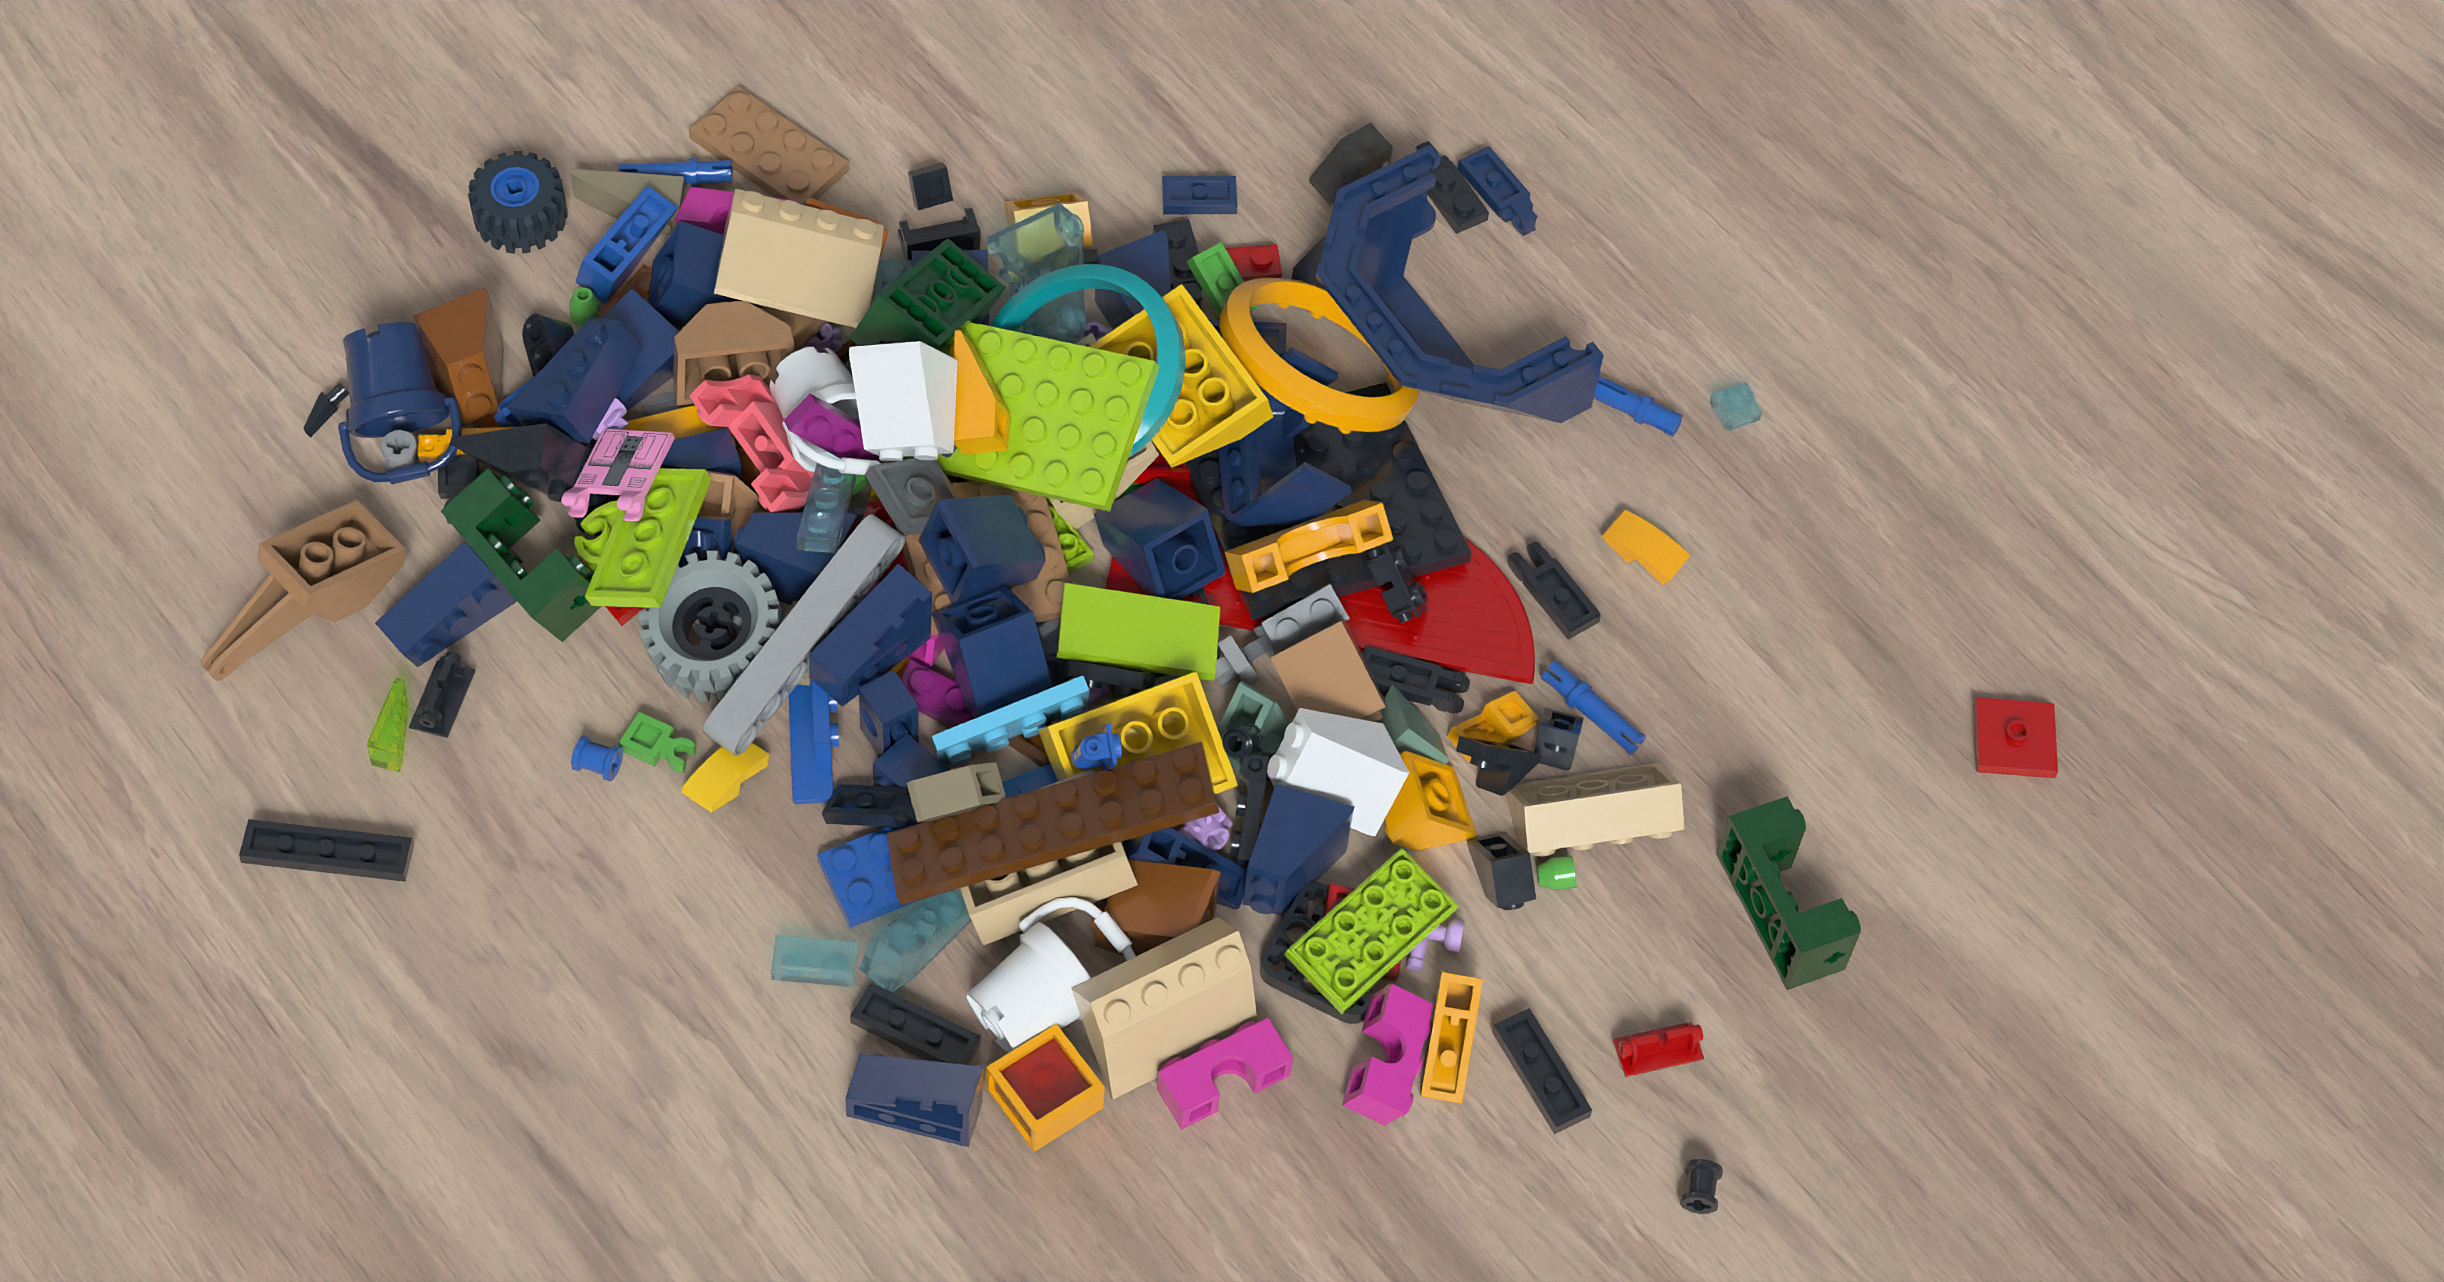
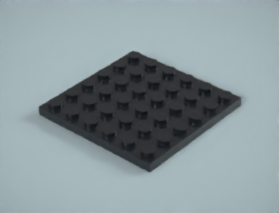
(1379, 469)

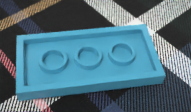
(1022, 717)

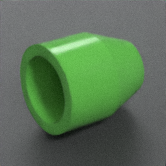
(583, 306)
(1557, 873)

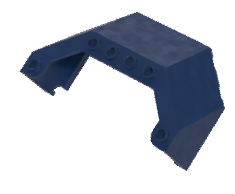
(1365, 277)

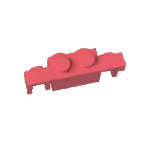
(756, 422)

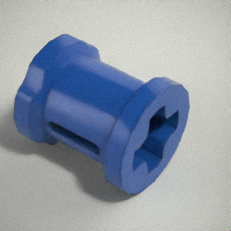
(597, 758)

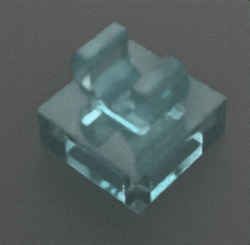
(1735, 406)

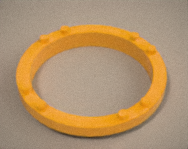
(1288, 384)

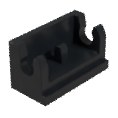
(962, 233)

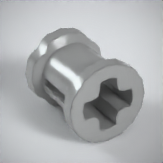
(399, 449)

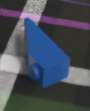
(625, 244)

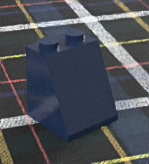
(1144, 258)
(686, 274)
(655, 337)
(1162, 540)
(980, 545)
(772, 546)
(993, 650)
(1294, 847)

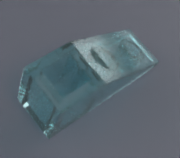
(914, 940)

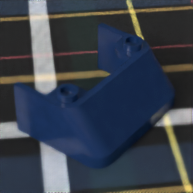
(1261, 471)

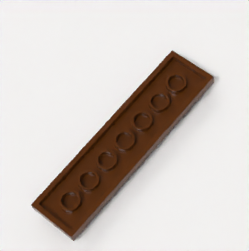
(1052, 823)

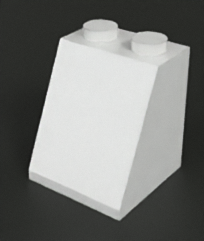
(905, 399)
(1342, 762)

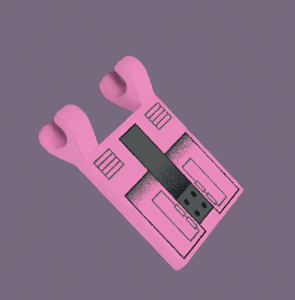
(620, 465)

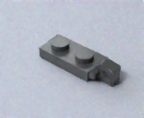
(1296, 623)

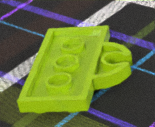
(640, 557)

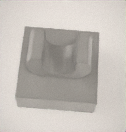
(1233, 664)

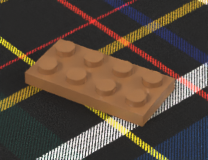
(768, 148)

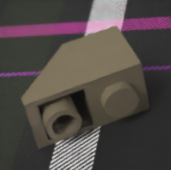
(956, 791)

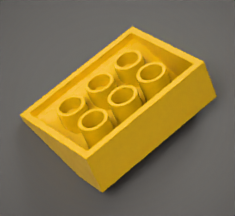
(1217, 393)
(1147, 725)

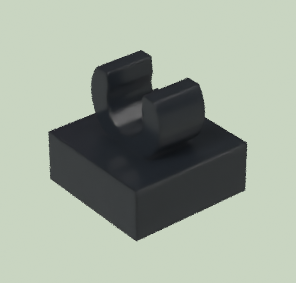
(930, 186)

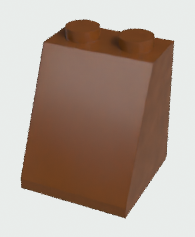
(465, 352)
(1161, 905)

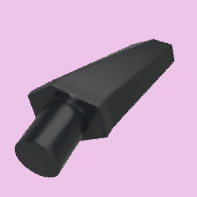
(324, 408)

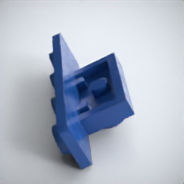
(811, 743)

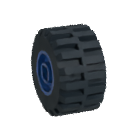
(517, 202)

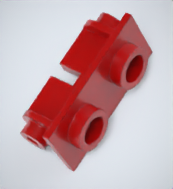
(1659, 1048)

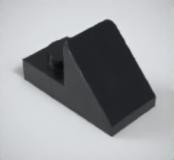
(1558, 738)
(1499, 763)

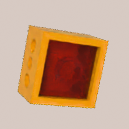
(1045, 1087)

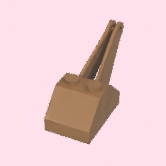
(736, 341)
(317, 569)

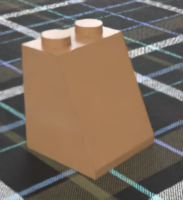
(1330, 675)

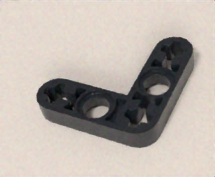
(1280, 944)

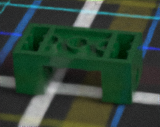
(931, 301)
(494, 517)
(1753, 854)

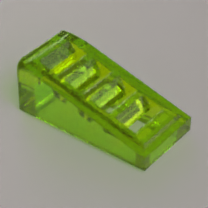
(389, 732)

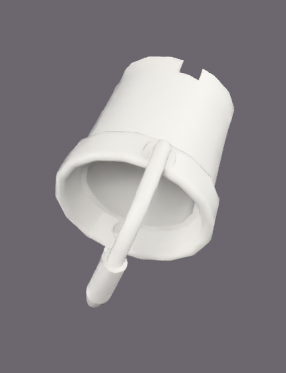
(830, 381)
(1036, 980)

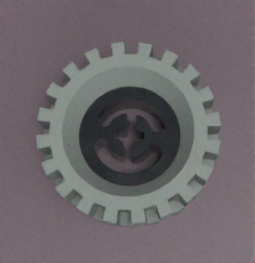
(712, 594)

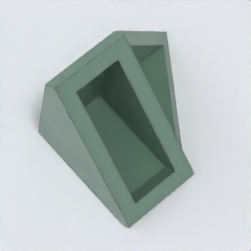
(1258, 709)
(1410, 729)

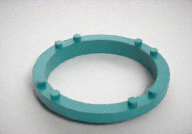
(1166, 327)

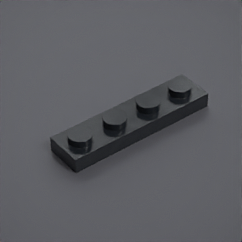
(326, 850)

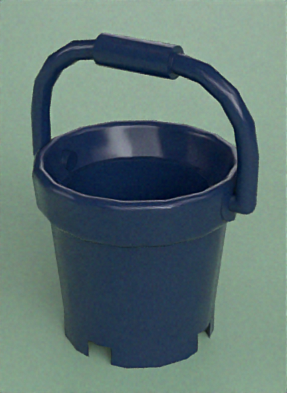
(392, 392)

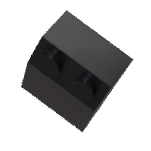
(531, 455)

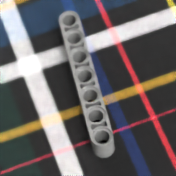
(786, 653)

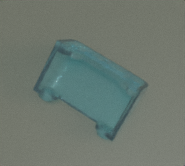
(1034, 249)

